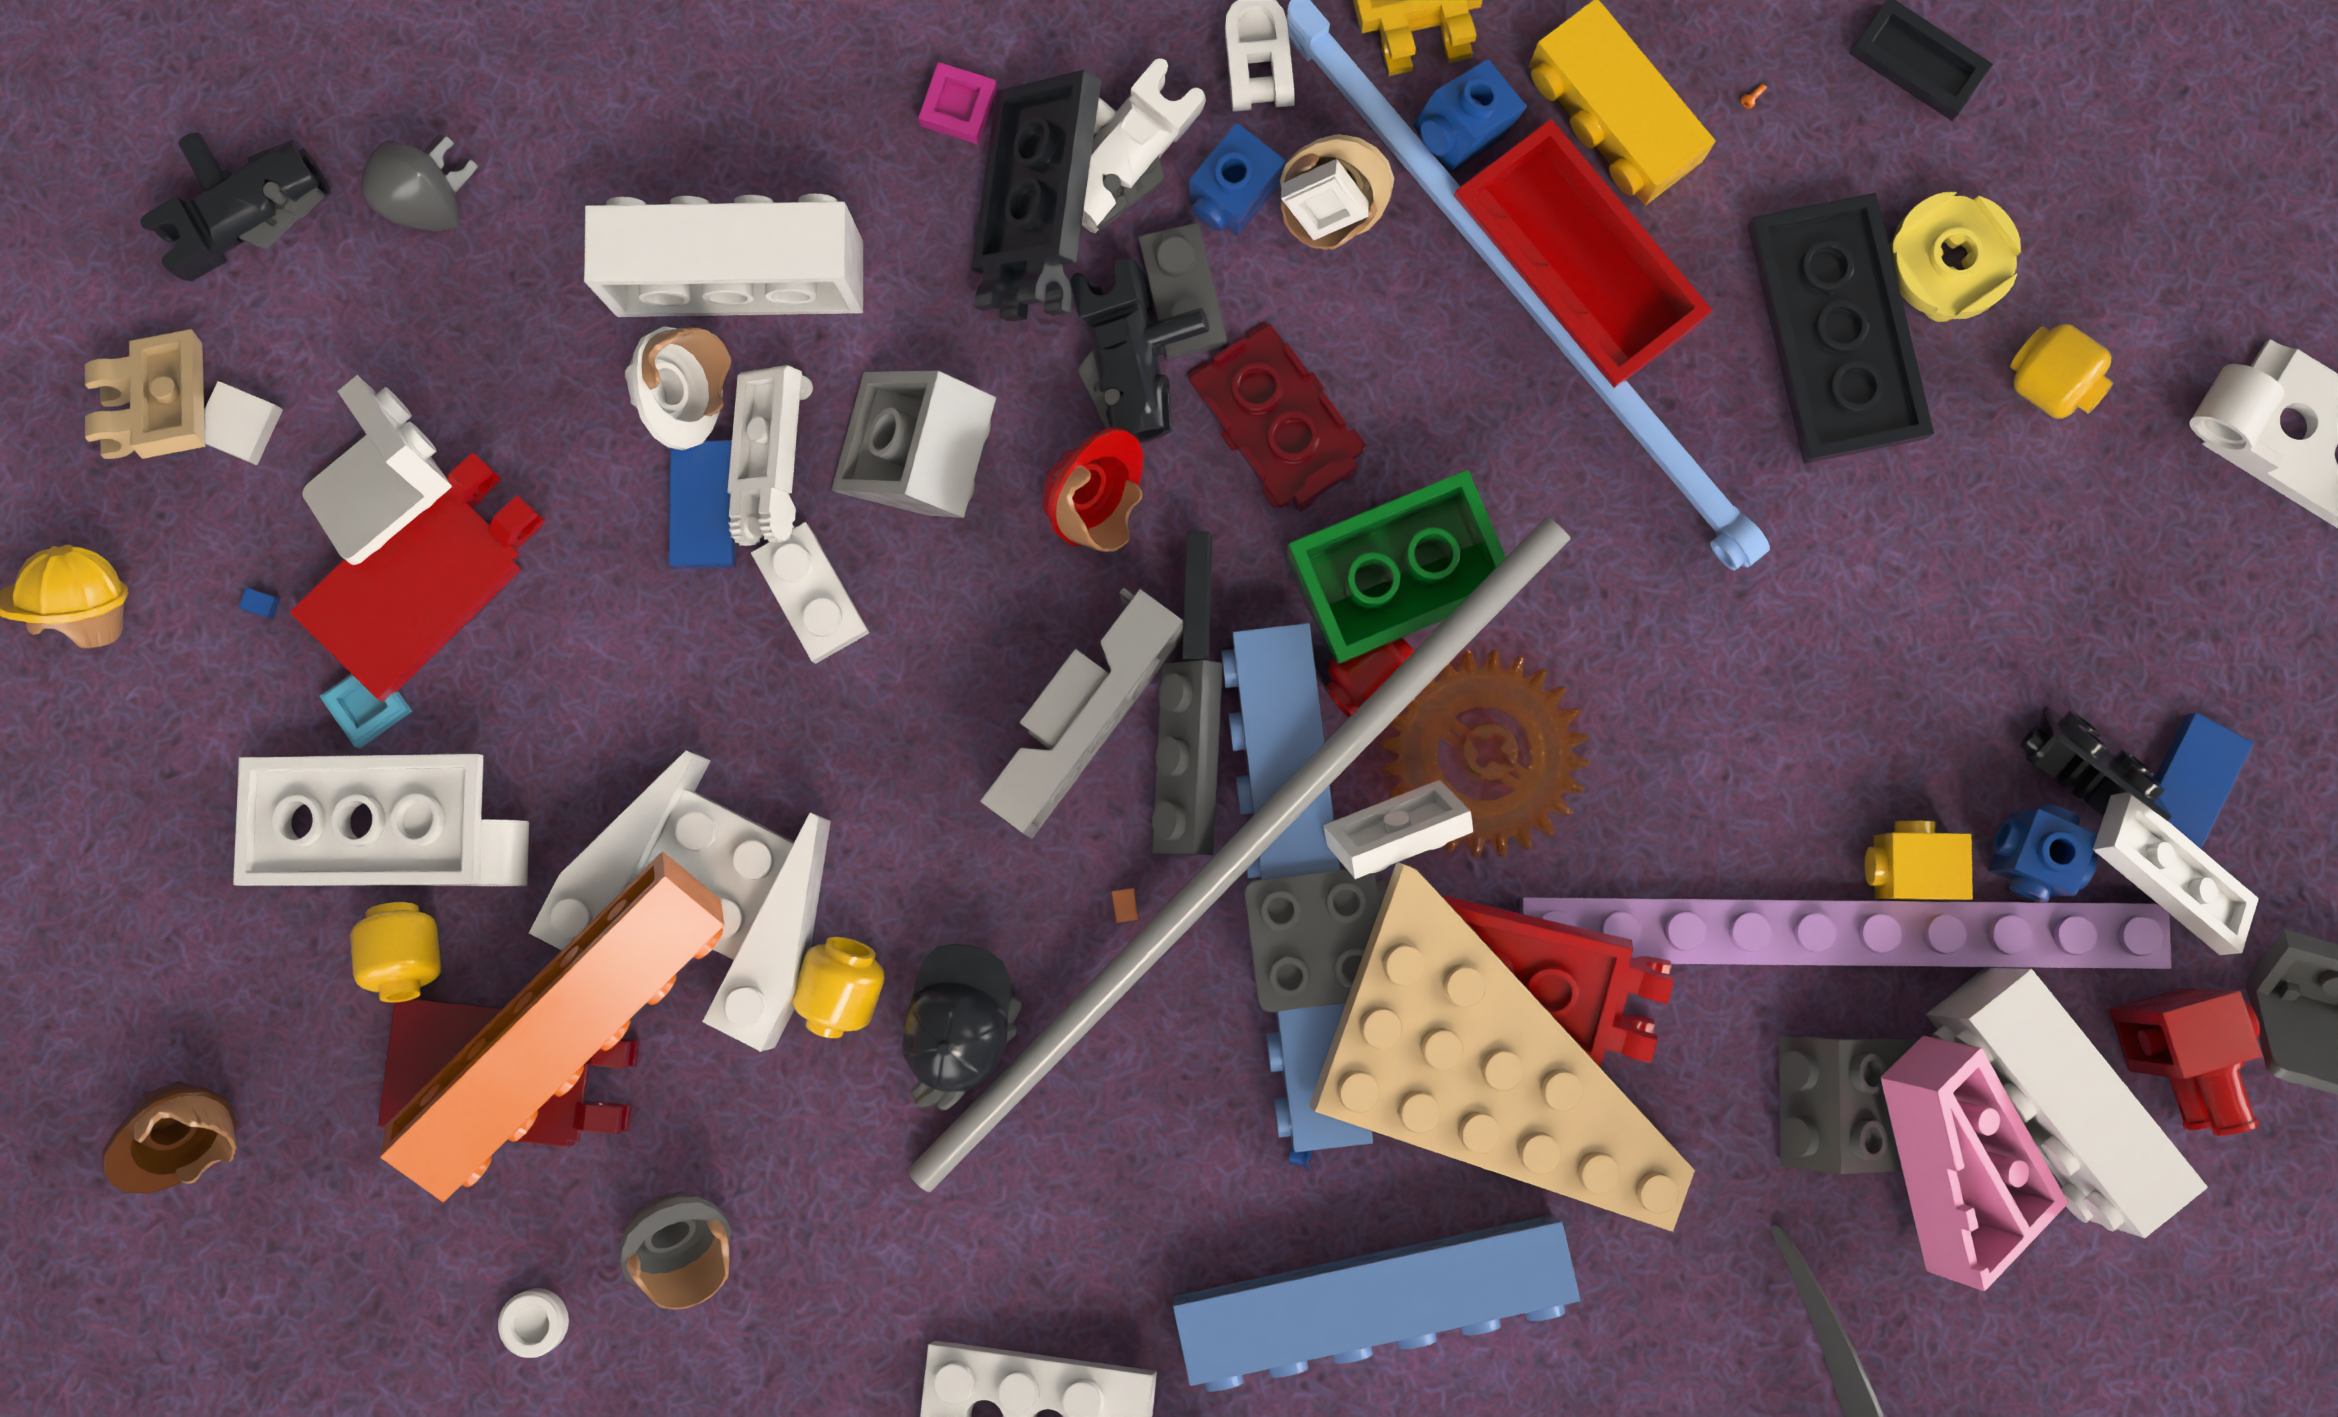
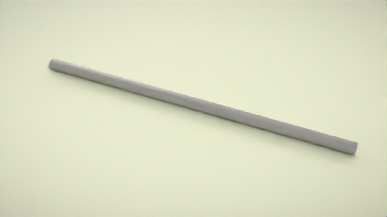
(1239, 853)

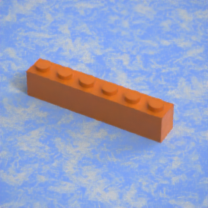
(553, 1028)

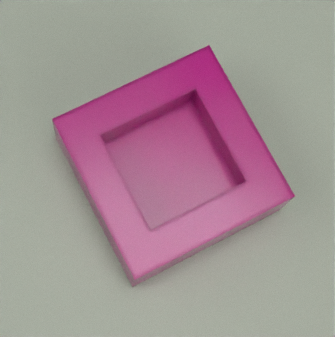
(958, 103)

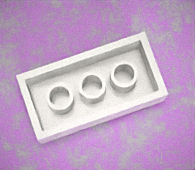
(724, 257)
(2074, 1105)

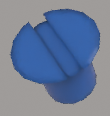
(1300, 1158)

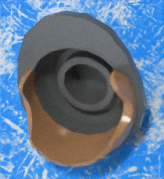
(676, 1250)

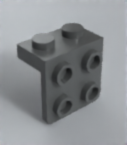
(1310, 936)
(2298, 1010)
(1836, 1104)

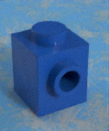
(1469, 115)
(1235, 181)

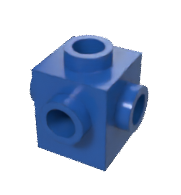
(2024, 855)

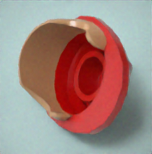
(1095, 490)

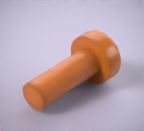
(1748, 100)

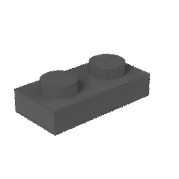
(1181, 283)

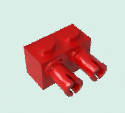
(2200, 1045)

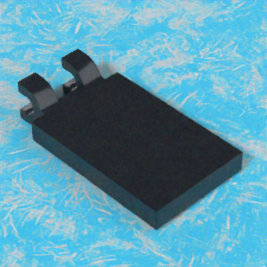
(1035, 193)

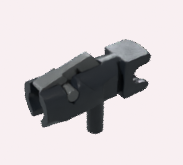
(235, 207)
(1124, 359)

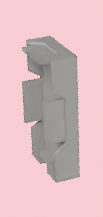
(1082, 711)

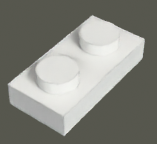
(810, 593)
(1398, 829)

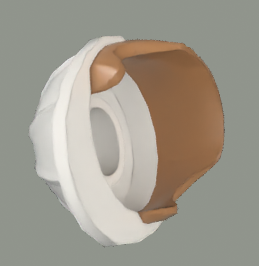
(678, 384)

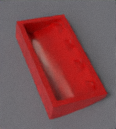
(1583, 253)

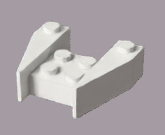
(761, 877)

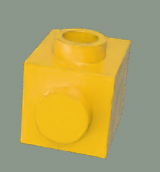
(1920, 864)

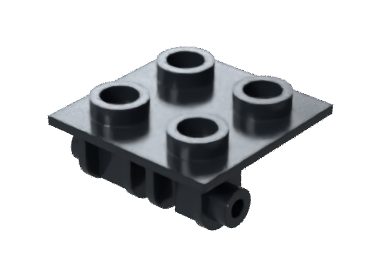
(2077, 744)

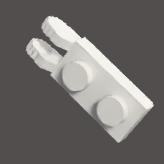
(763, 455)

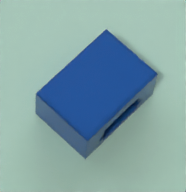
(259, 603)

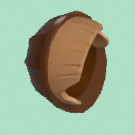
(170, 1139)

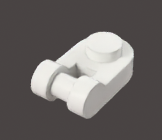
(1256, 34)

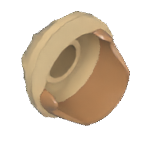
(1366, 168)

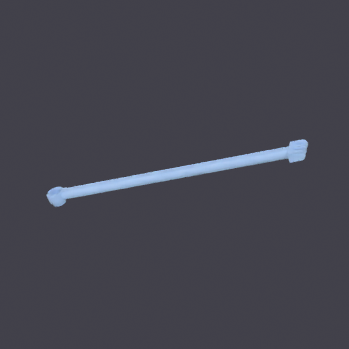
(1737, 537)

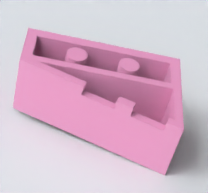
(1966, 1162)

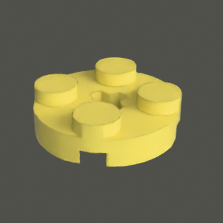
(1956, 220)

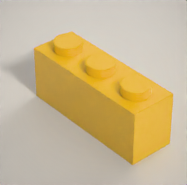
(1619, 103)

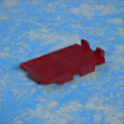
(1278, 418)

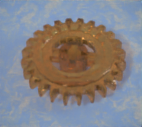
(1535, 712)

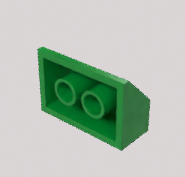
(1396, 566)

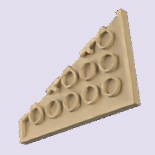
(1473, 1067)

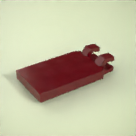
(432, 1032)

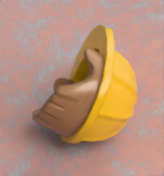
(69, 593)

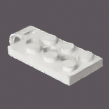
(1030, 1383)

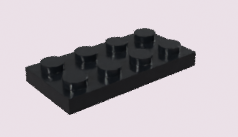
(1840, 328)

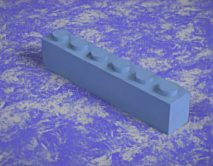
(1375, 1301)

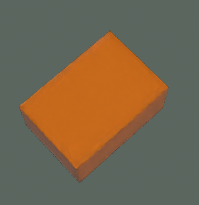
(1125, 905)

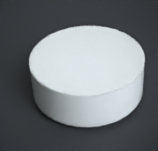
(533, 1322)

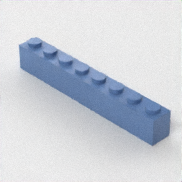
(1280, 732)

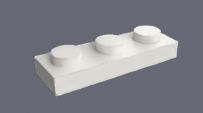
(2176, 874)

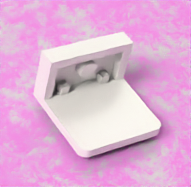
(379, 479)

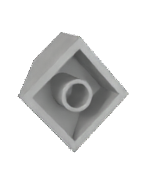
(915, 442)

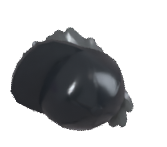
(957, 1023)

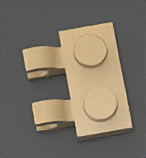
(164, 393)

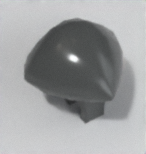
(412, 188)

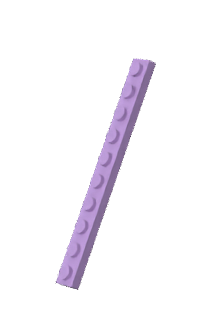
(1875, 931)

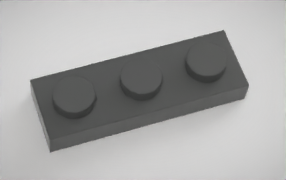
(1187, 758)

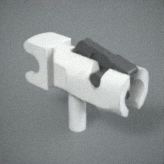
(1130, 143)

